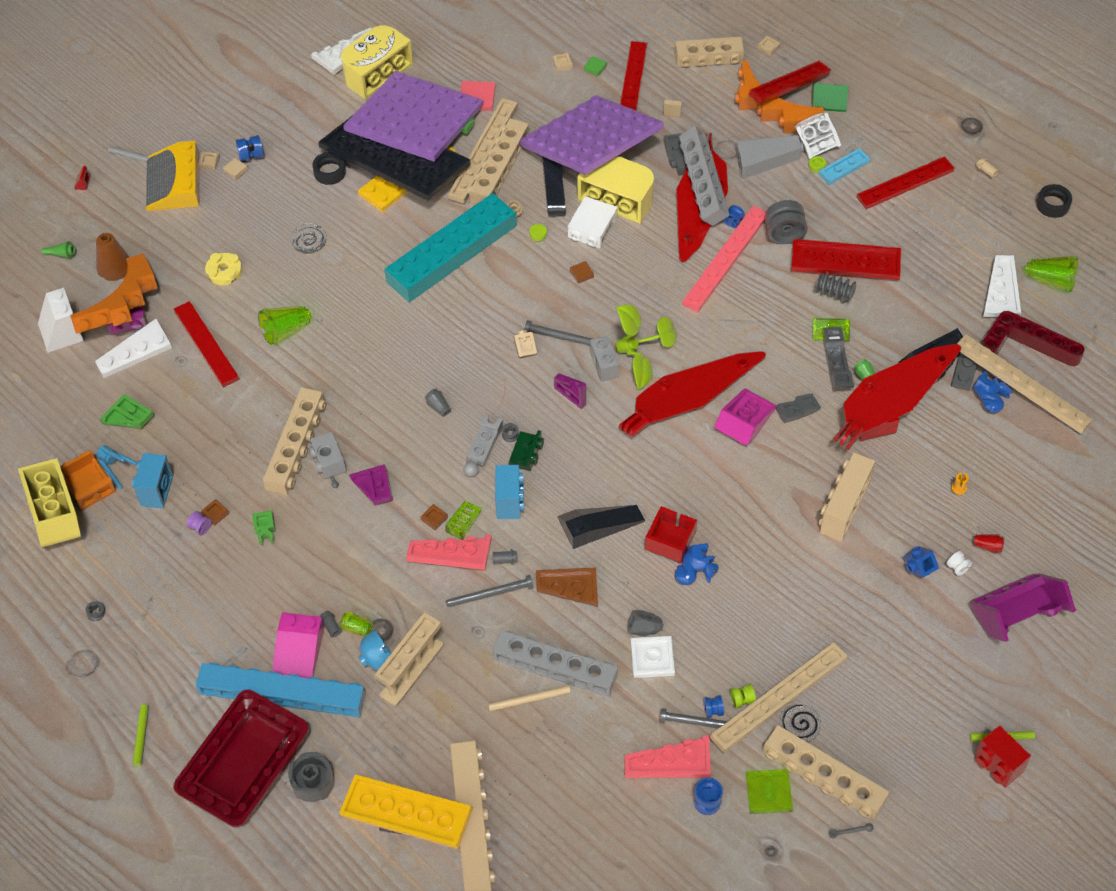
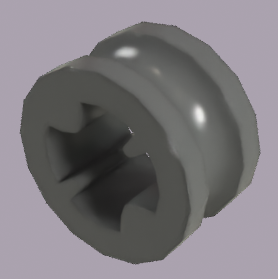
(510, 427)
(93, 606)

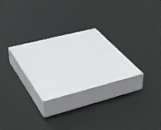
(652, 657)

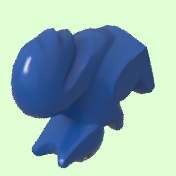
(990, 390)
(695, 561)

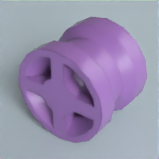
(199, 522)

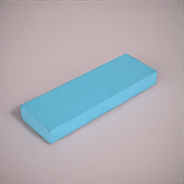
(844, 166)

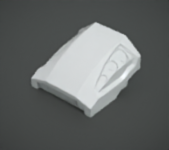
(817, 134)

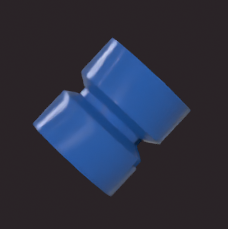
(243, 149)
(708, 796)

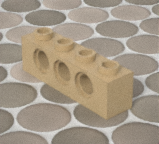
(709, 51)

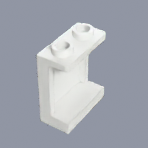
(591, 221)

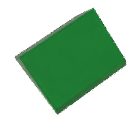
(830, 97)

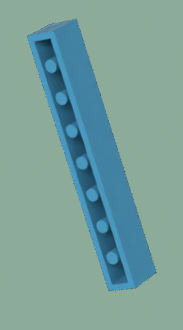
(281, 689)

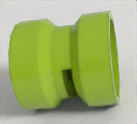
(742, 695)

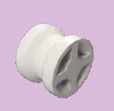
(959, 563)

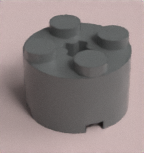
(307, 787)

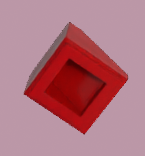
(82, 179)

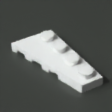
(331, 56)
(1003, 288)
(135, 349)

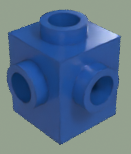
(921, 561)

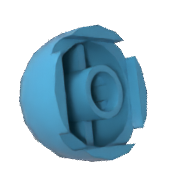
(373, 651)

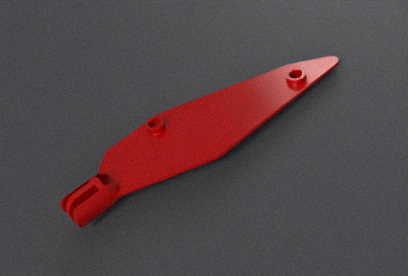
(689, 222)
(687, 390)
(893, 392)

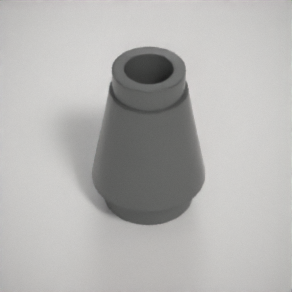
(438, 402)

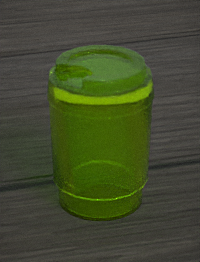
(355, 624)

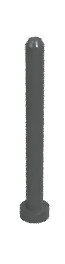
(556, 333)
(527, 582)
(690, 719)

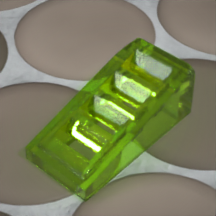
(456, 531)

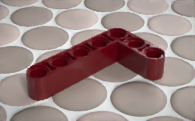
(1034, 336)

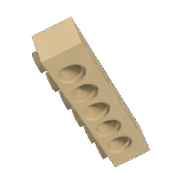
(499, 161)
(282, 482)
(838, 772)

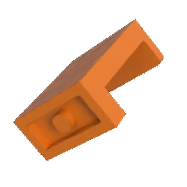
(86, 480)

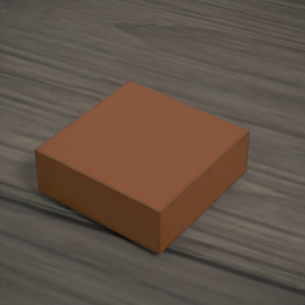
(581, 272)
(215, 512)
(434, 517)

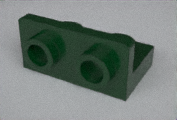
(526, 450)

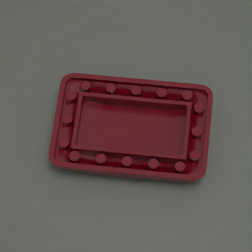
(241, 758)

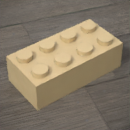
(846, 496)

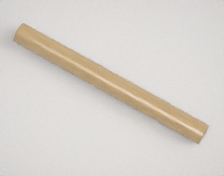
(529, 698)

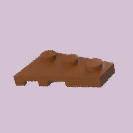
(571, 584)

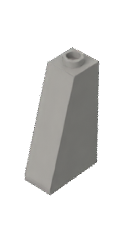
(766, 154)

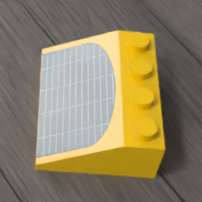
(173, 177)

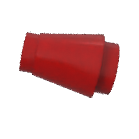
(990, 542)

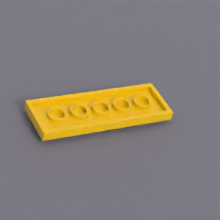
(383, 193)
(406, 811)

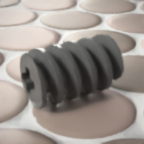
(835, 287)

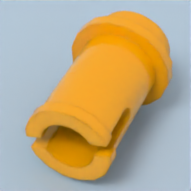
(960, 485)

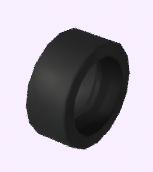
(328, 178)
(1055, 191)

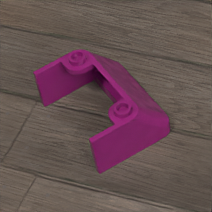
(1020, 601)

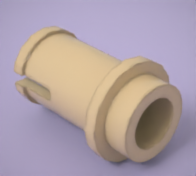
(987, 167)

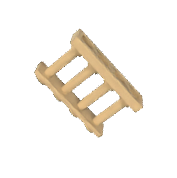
(409, 659)

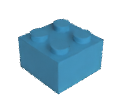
(152, 480)
(509, 491)

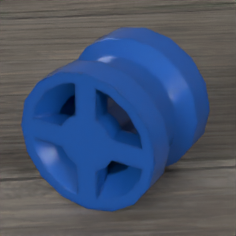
(736, 215)
(713, 706)

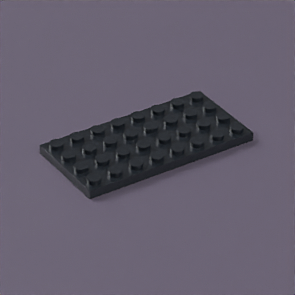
(396, 166)

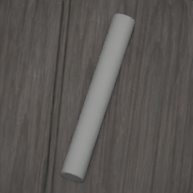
(128, 154)

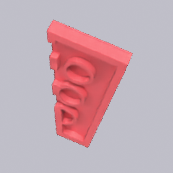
(462, 553)
(681, 760)

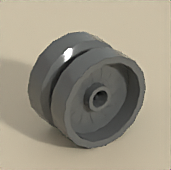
(786, 221)

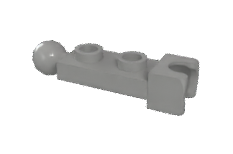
(482, 445)

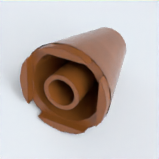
(110, 258)

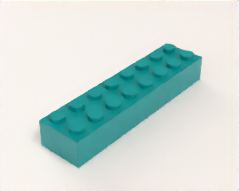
(450, 247)

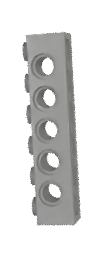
(703, 176)
(562, 671)

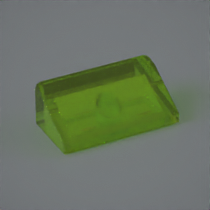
(820, 323)

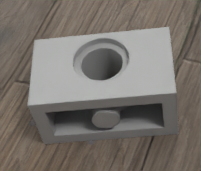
(604, 358)
(327, 455)

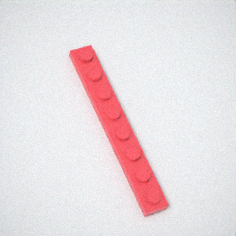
(725, 259)

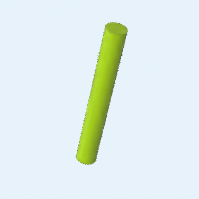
(1017, 735)
(140, 736)

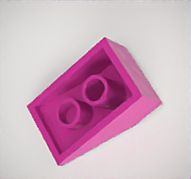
(744, 416)
(298, 644)

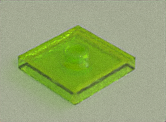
(769, 791)

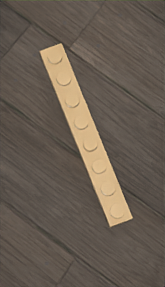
(501, 115)
(1024, 384)
(778, 697)

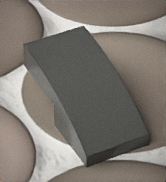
(799, 408)

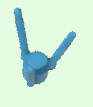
(109, 456)

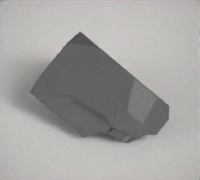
(644, 623)

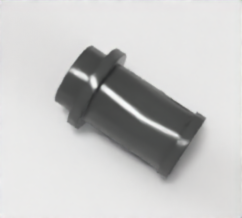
(505, 557)
(330, 624)

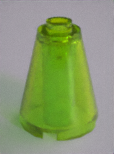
(1054, 271)
(282, 322)

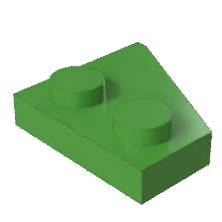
(127, 413)

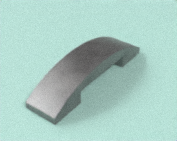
(836, 358)

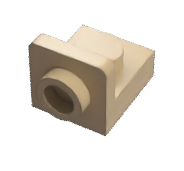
(525, 344)

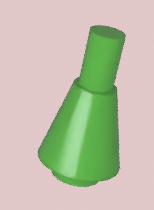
(64, 250)

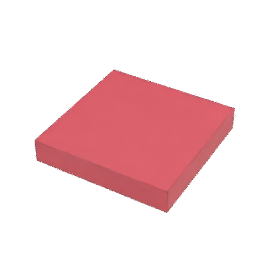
(480, 90)

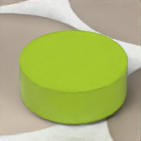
(817, 163)
(538, 232)

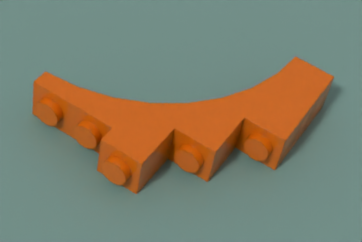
(773, 110)
(116, 306)

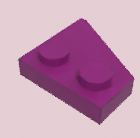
(572, 389)
(374, 484)

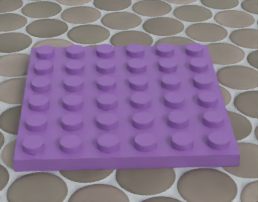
(414, 115)
(591, 134)

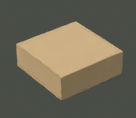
(768, 45)
(562, 62)
(672, 108)
(208, 160)
(235, 168)

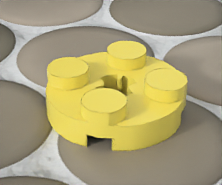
(220, 260)

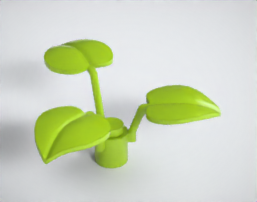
(630, 321)

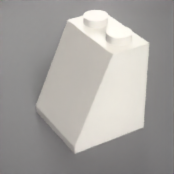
(56, 321)

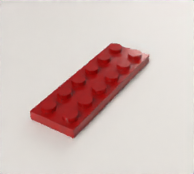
(846, 259)

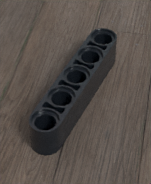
(554, 187)

